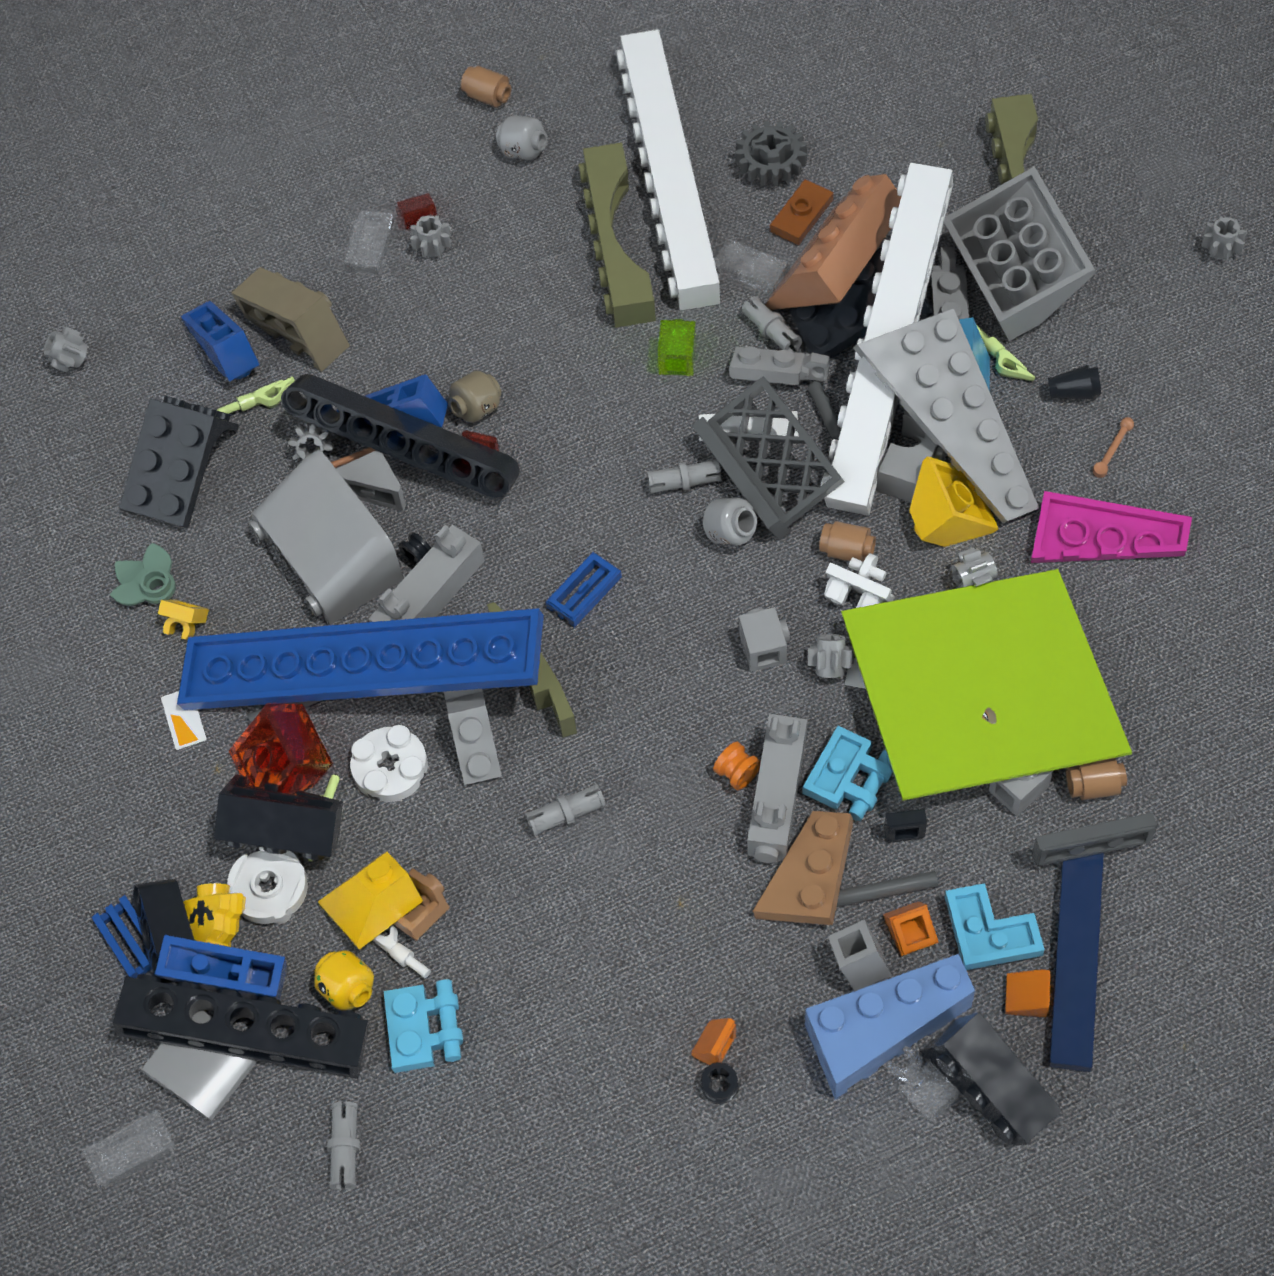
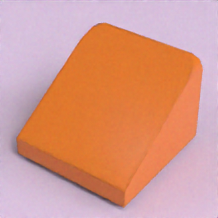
(911, 927)
(1028, 993)
(715, 1041)

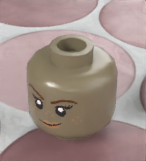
(474, 396)

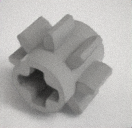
(430, 236)
(1224, 238)
(65, 349)
(311, 432)
(973, 568)
(830, 656)

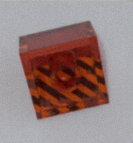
(281, 749)

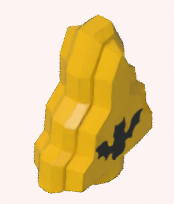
(215, 913)

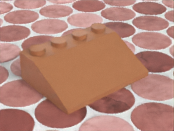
(839, 246)

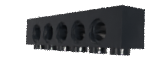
(258, 1043)

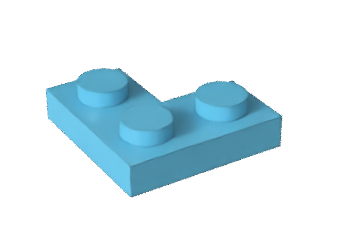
(985, 940)

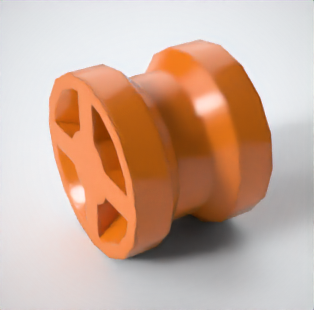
(737, 765)

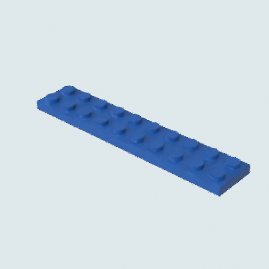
(363, 660)

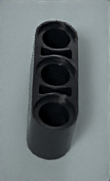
(160, 913)

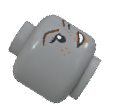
(521, 137)
(729, 521)

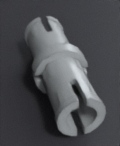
(771, 325)
(684, 476)
(565, 809)
(343, 1146)

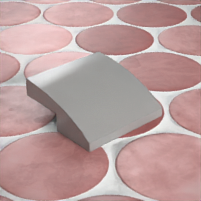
(197, 1076)

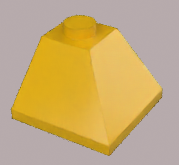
(947, 506)
(371, 900)

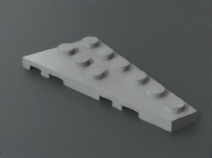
(948, 398)

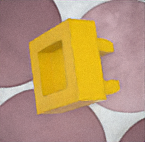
(182, 613)

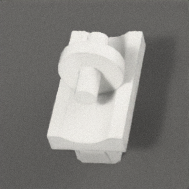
(843, 580)

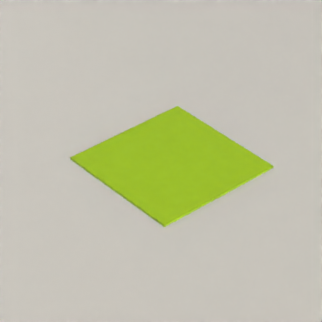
(998, 645)

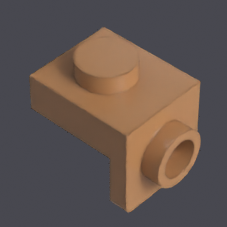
(429, 911)

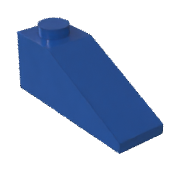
(221, 340)
(416, 398)
(221, 967)

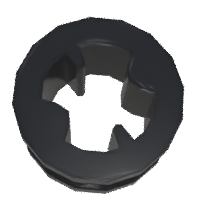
(414, 549)
(732, 1083)

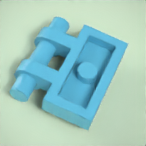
(837, 768)
(410, 1027)

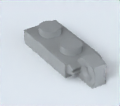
(949, 285)
(778, 366)

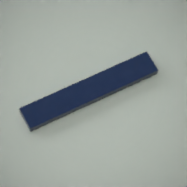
(1076, 964)

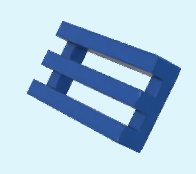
(565, 611)
(113, 913)

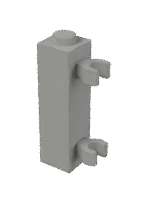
(433, 579)
(777, 788)

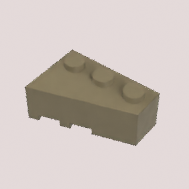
(294, 313)

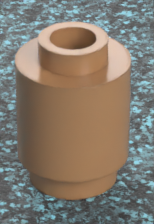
(486, 85)
(846, 541)
(1096, 779)

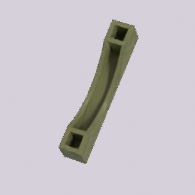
(1013, 128)
(628, 284)

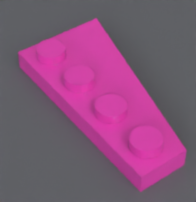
(1101, 530)

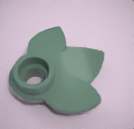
(141, 577)

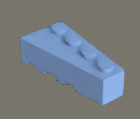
(876, 1022)

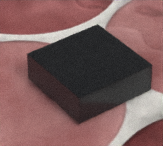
(905, 825)

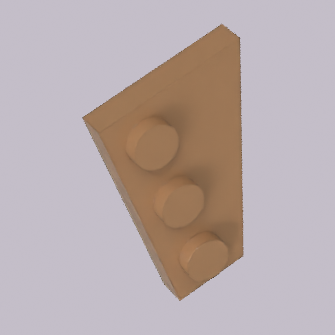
(810, 874)

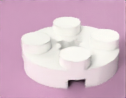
(382, 744)
(278, 903)

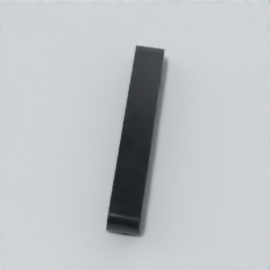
(384, 438)

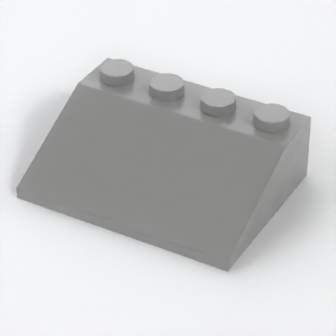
(1020, 252)

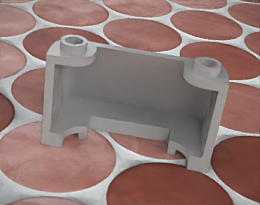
(327, 538)

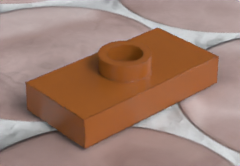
(801, 212)

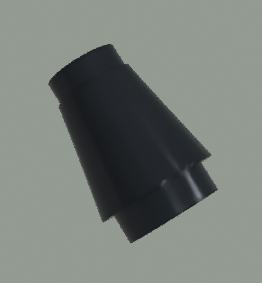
(1076, 384)

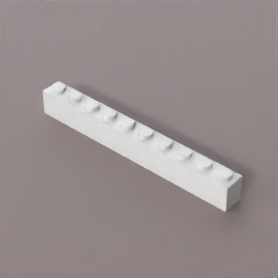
(669, 171)
(897, 303)

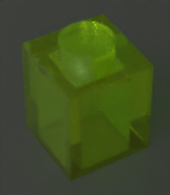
(677, 347)

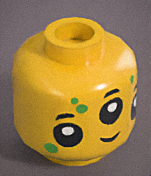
(342, 979)

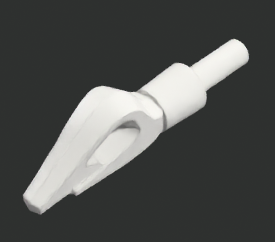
(399, 952)

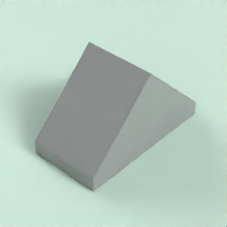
(373, 481)

